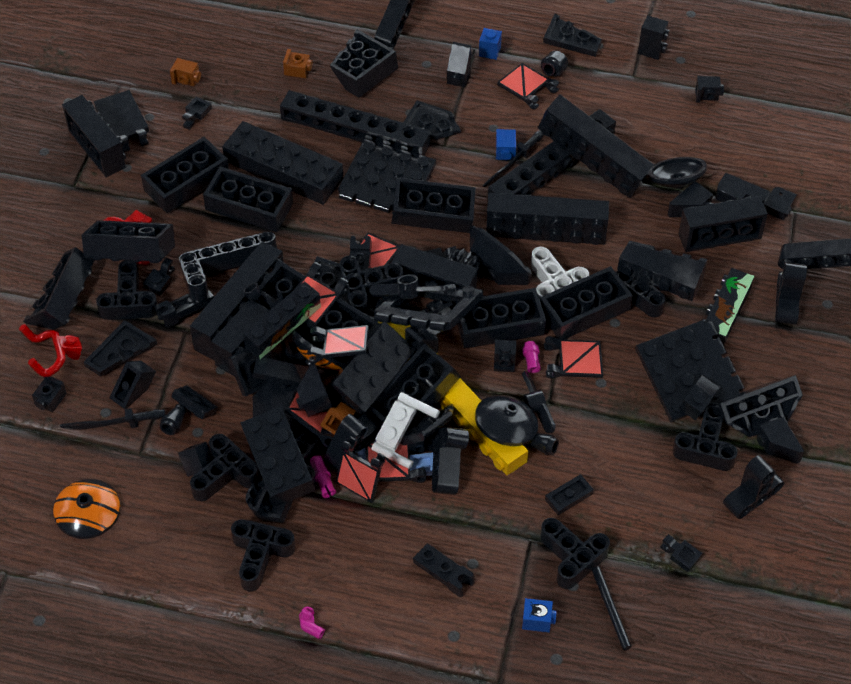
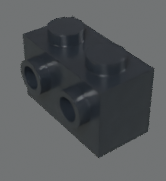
(653, 37)

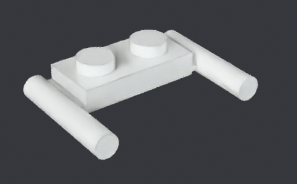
(396, 426)

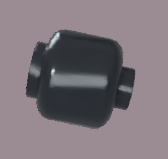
(554, 64)

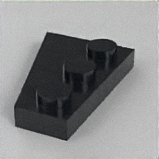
(566, 36)
(119, 348)

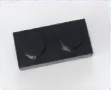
(194, 402)
(569, 494)

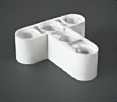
(551, 273)

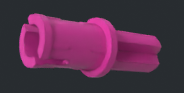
(322, 476)

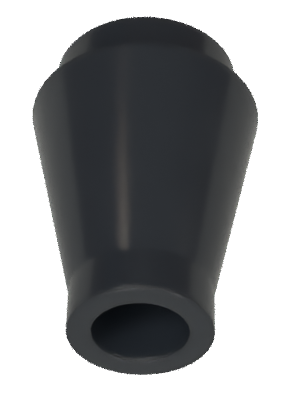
(172, 421)
(545, 443)

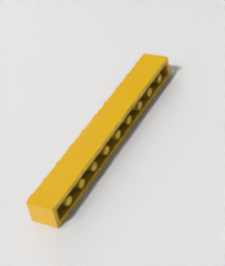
(465, 404)

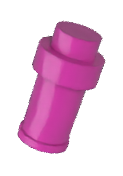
(531, 353)

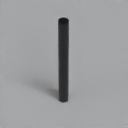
(611, 608)

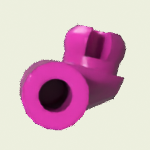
(307, 623)

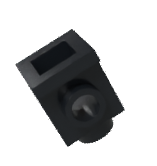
(708, 88)
(504, 355)
(49, 394)

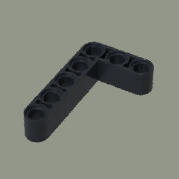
(393, 22)
(817, 254)
(217, 258)

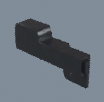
(735, 188)

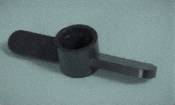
(406, 288)
(536, 402)

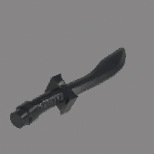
(523, 150)
(129, 417)

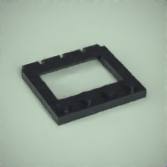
(468, 298)

